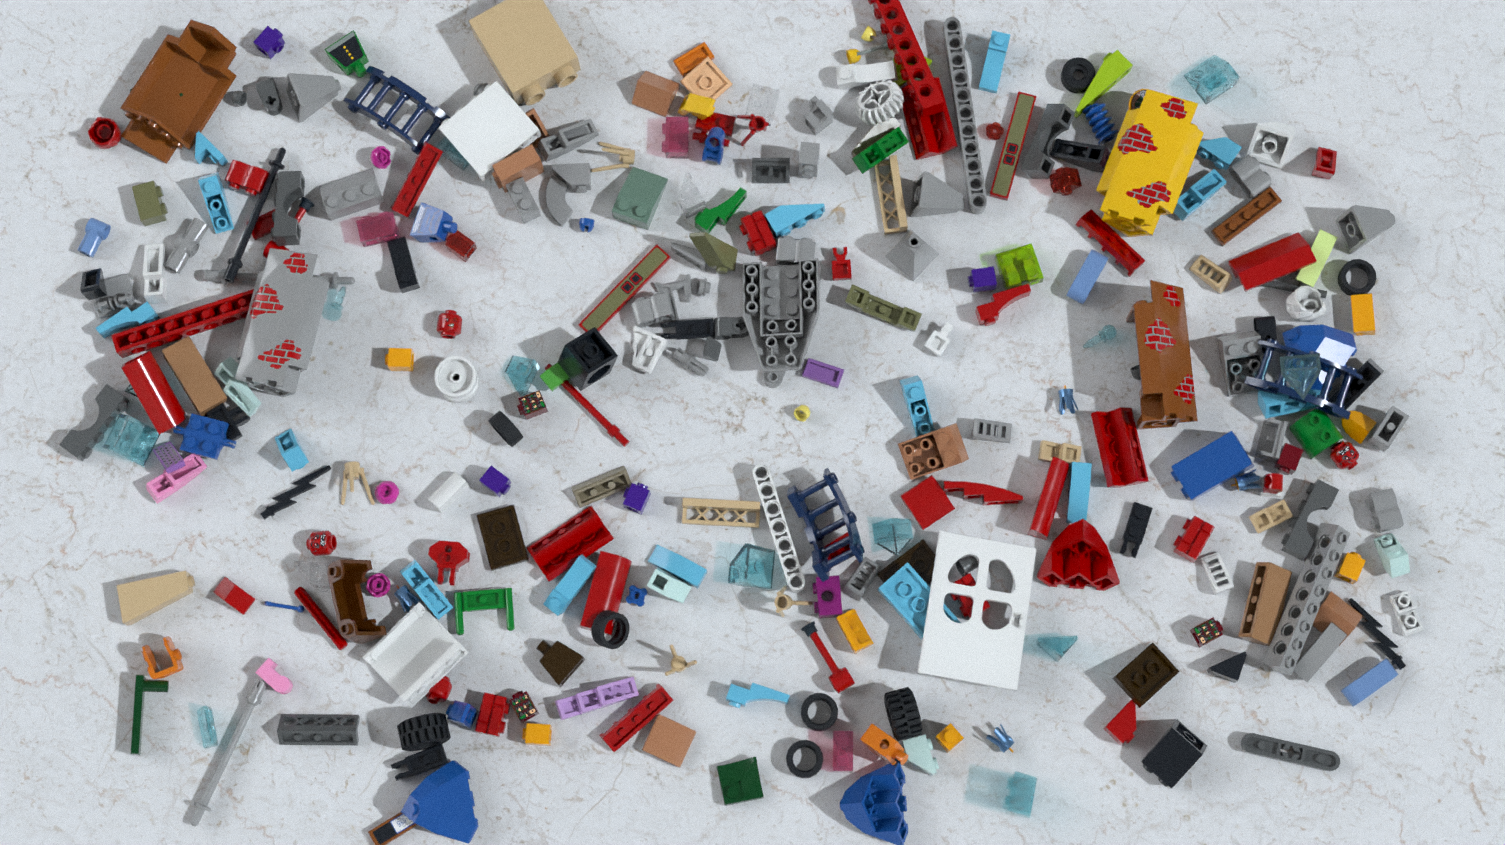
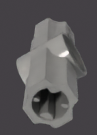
(186, 245)

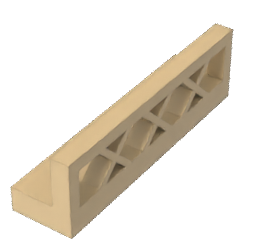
(898, 195)
(721, 505)

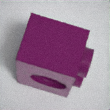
(832, 608)

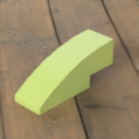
(1321, 249)

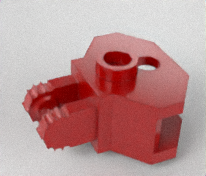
(447, 560)

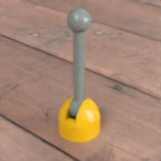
(854, 55)

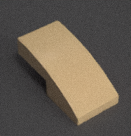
(1064, 451)
(1271, 516)

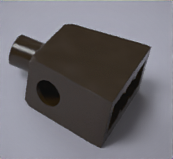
(559, 661)

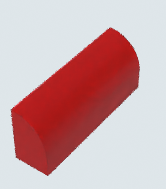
(154, 392)
(1049, 498)
(606, 589)

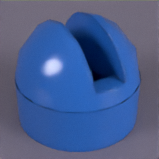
(586, 223)

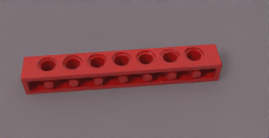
(925, 105)
(182, 324)

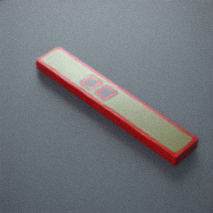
(1012, 146)
(625, 290)

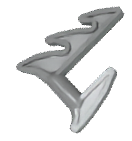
(668, 288)

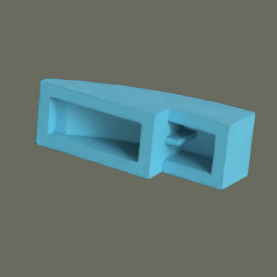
(1199, 194)
(1078, 491)
(678, 566)

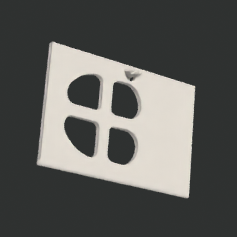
(971, 649)

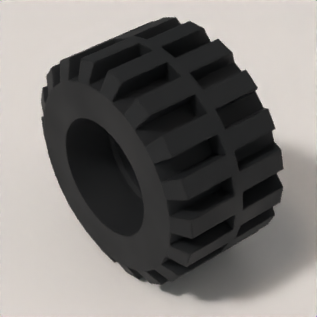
(903, 713)
(423, 731)

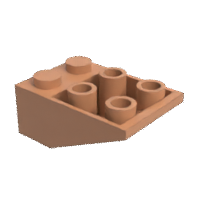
(933, 451)

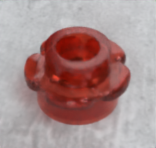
(994, 135)

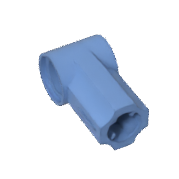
(95, 233)

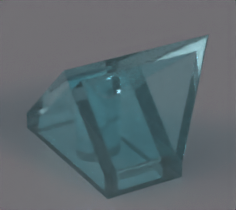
(1301, 371)
(522, 373)
(893, 534)
(1056, 646)

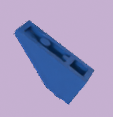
(462, 713)

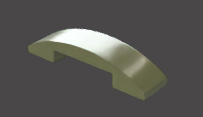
(882, 310)

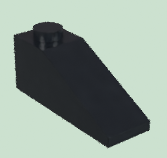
(1081, 154)
(1370, 372)

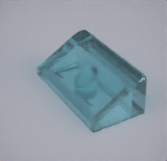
(207, 727)

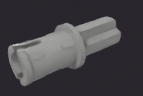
(690, 362)

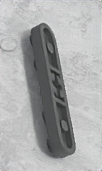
(1309, 755)

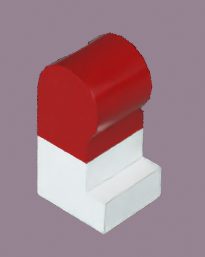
(1272, 485)

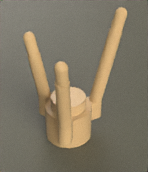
(626, 156)
(352, 473)
(784, 602)
(678, 663)

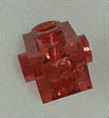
(1065, 180)

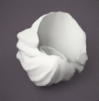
(1305, 304)

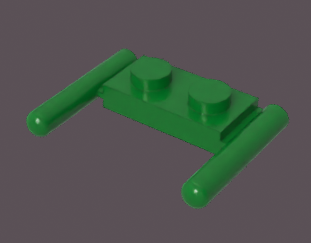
(481, 601)

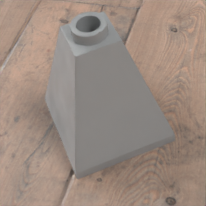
(310, 93)
(934, 197)
(1362, 225)
(911, 255)

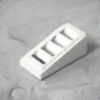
(1210, 575)

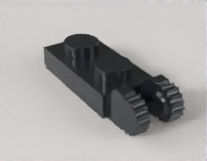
(689, 328)
(1136, 527)
(421, 762)

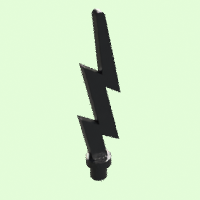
(284, 499)
(1386, 644)

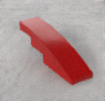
(990, 494)

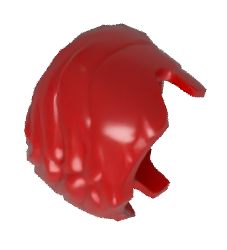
(104, 133)

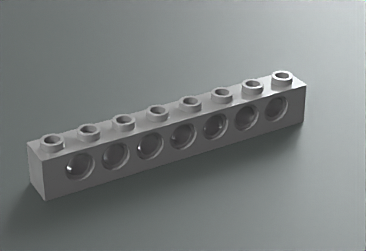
(1306, 598)

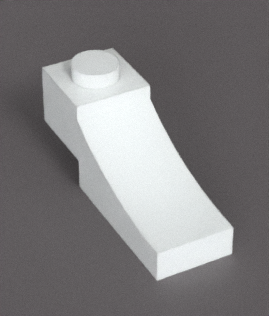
(862, 75)

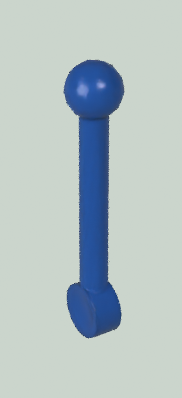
(300, 608)

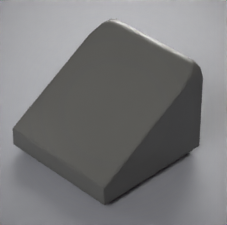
(712, 349)

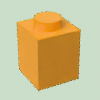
(400, 359)
(1350, 567)
(537, 734)
(949, 738)

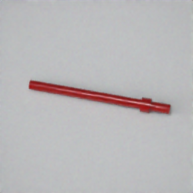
(611, 429)

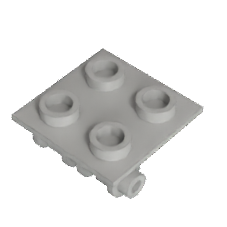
(118, 296)

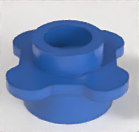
(640, 599)

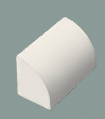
(448, 492)

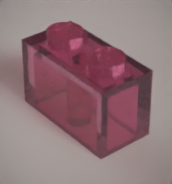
(677, 137)
(378, 229)
(842, 751)

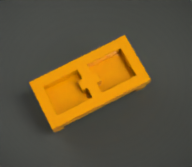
(1363, 314)
(854, 631)

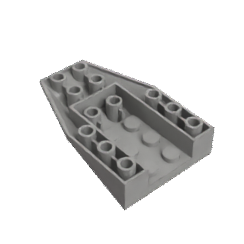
(781, 311)

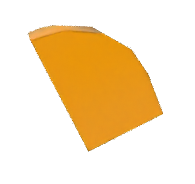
(1358, 426)

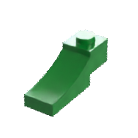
(880, 150)
(707, 220)

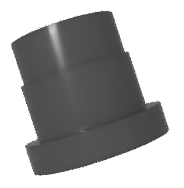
(966, 565)

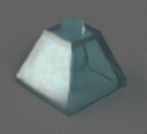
(752, 567)

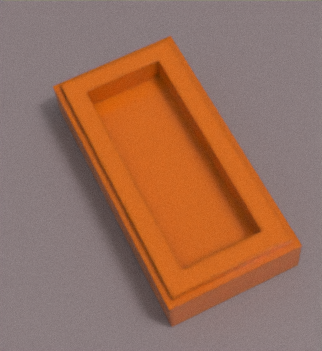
(692, 58)

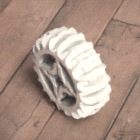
(879, 102)

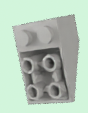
(1239, 358)

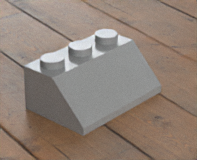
(351, 194)

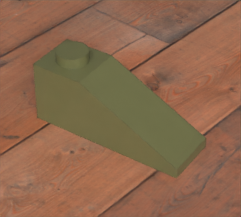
(715, 252)

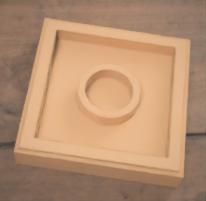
(706, 80)

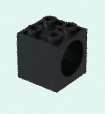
(587, 358)

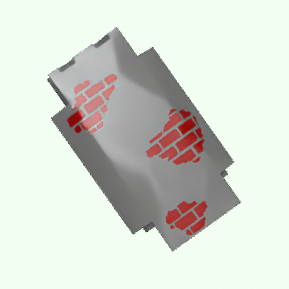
(281, 323)

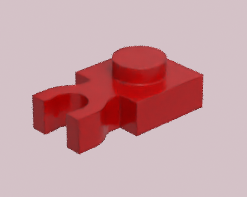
(840, 267)

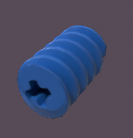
(1100, 123)

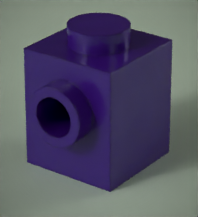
(269, 42)
(982, 279)
(495, 481)
(636, 497)

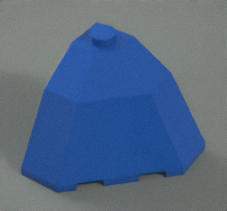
(1328, 341)
(444, 803)
(878, 805)

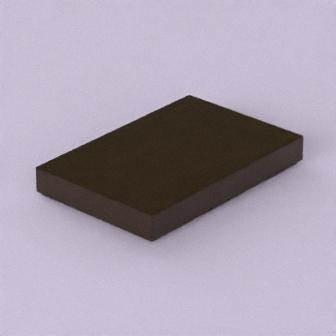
(502, 537)
(920, 559)
(1146, 675)

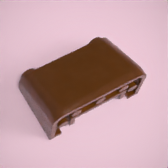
(348, 601)

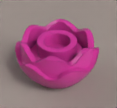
(380, 157)
(393, 492)
(375, 579)

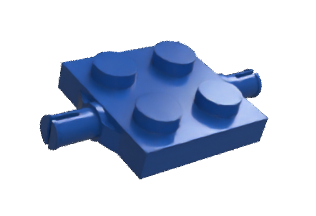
(204, 436)

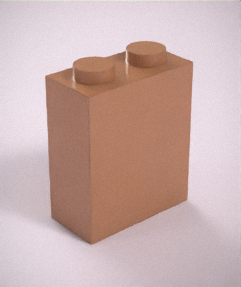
(520, 164)

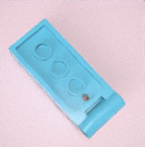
(910, 598)

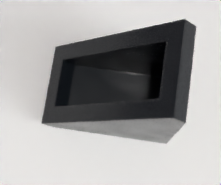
(93, 284)
(1230, 668)

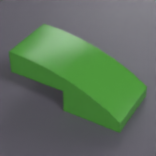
(554, 377)

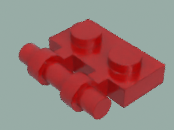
(716, 120)

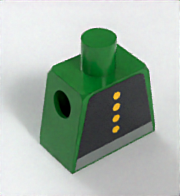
(348, 55)

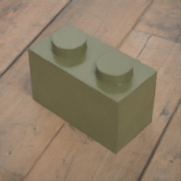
(149, 203)

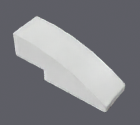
(155, 274)

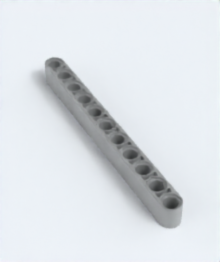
(966, 106)

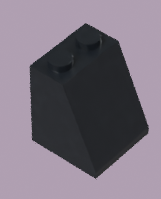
(1174, 754)

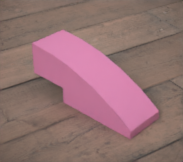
(167, 484)

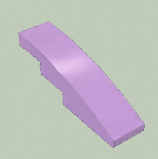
(597, 698)

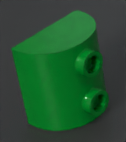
(1315, 433)

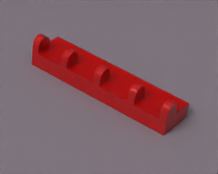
(416, 179)
(1111, 241)
(636, 718)

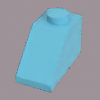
(291, 450)

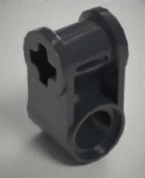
(1266, 328)

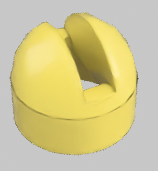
(867, 34)
(804, 415)

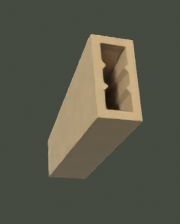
(150, 595)

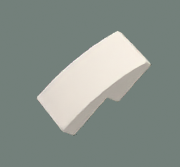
(1405, 613)

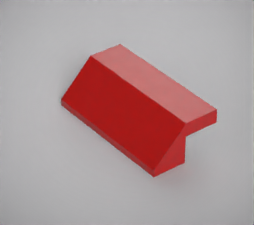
(930, 134)
(1272, 261)
(1119, 447)
(563, 545)

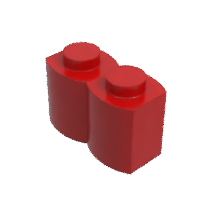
(246, 177)

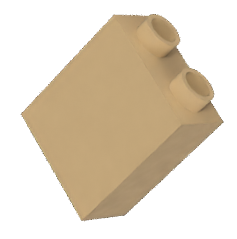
(525, 48)

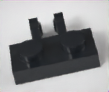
(222, 414)

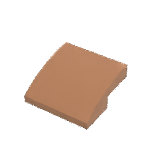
(669, 740)

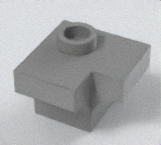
(819, 116)

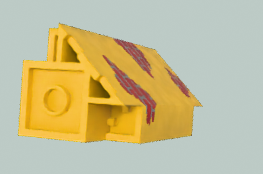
(1149, 163)

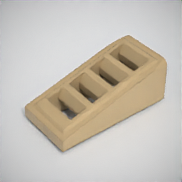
(1221, 273)

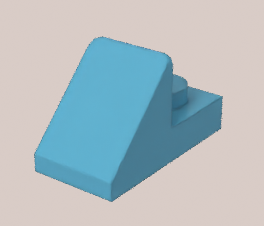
(205, 149)

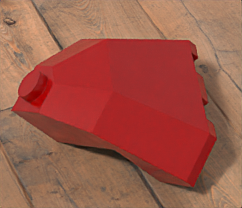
(1079, 560)

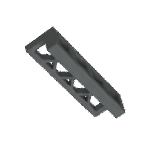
(318, 733)

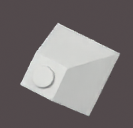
(1271, 143)

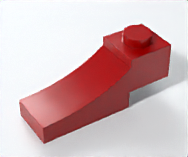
(989, 312)

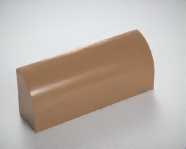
(194, 376)
(1264, 603)

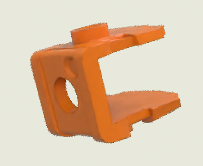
(174, 653)

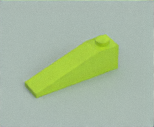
(1109, 74)

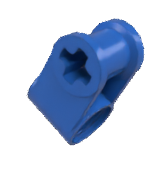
(713, 148)

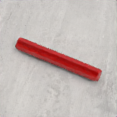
(321, 618)

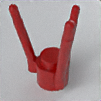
(756, 125)

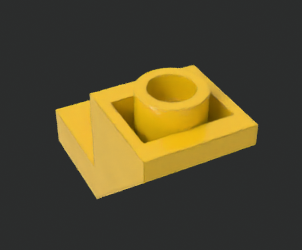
(697, 106)

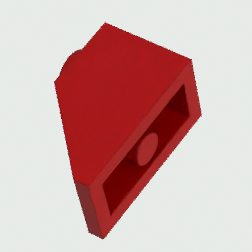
(1123, 724)

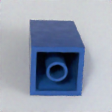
(1211, 466)

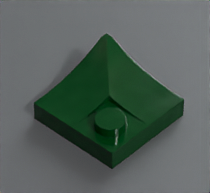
(740, 781)

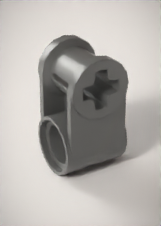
(269, 94)
(729, 328)

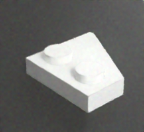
(646, 349)

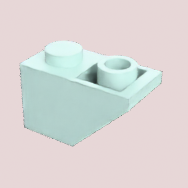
(1392, 555)
(669, 585)
(919, 754)

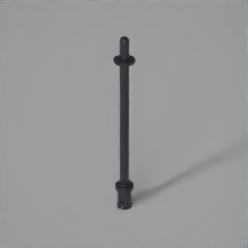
(235, 262)

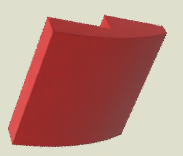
(927, 502)

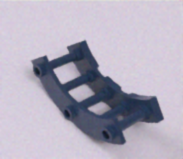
(406, 93)
(1334, 409)
(815, 535)

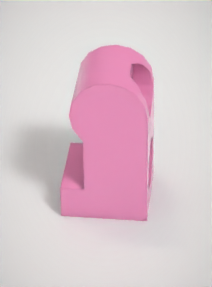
(273, 678)

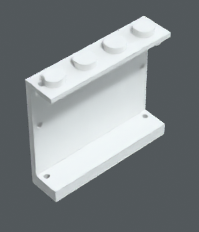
(489, 129)
(415, 654)

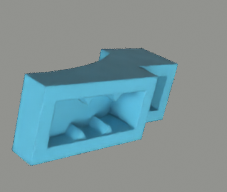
(994, 62)
(127, 318)
(570, 585)
(426, 589)
(740, 696)

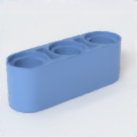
(1087, 276)
(1369, 682)

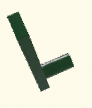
(142, 686)

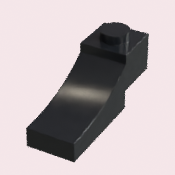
(403, 265)

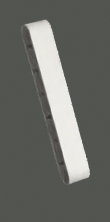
(778, 537)

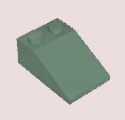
(639, 198)

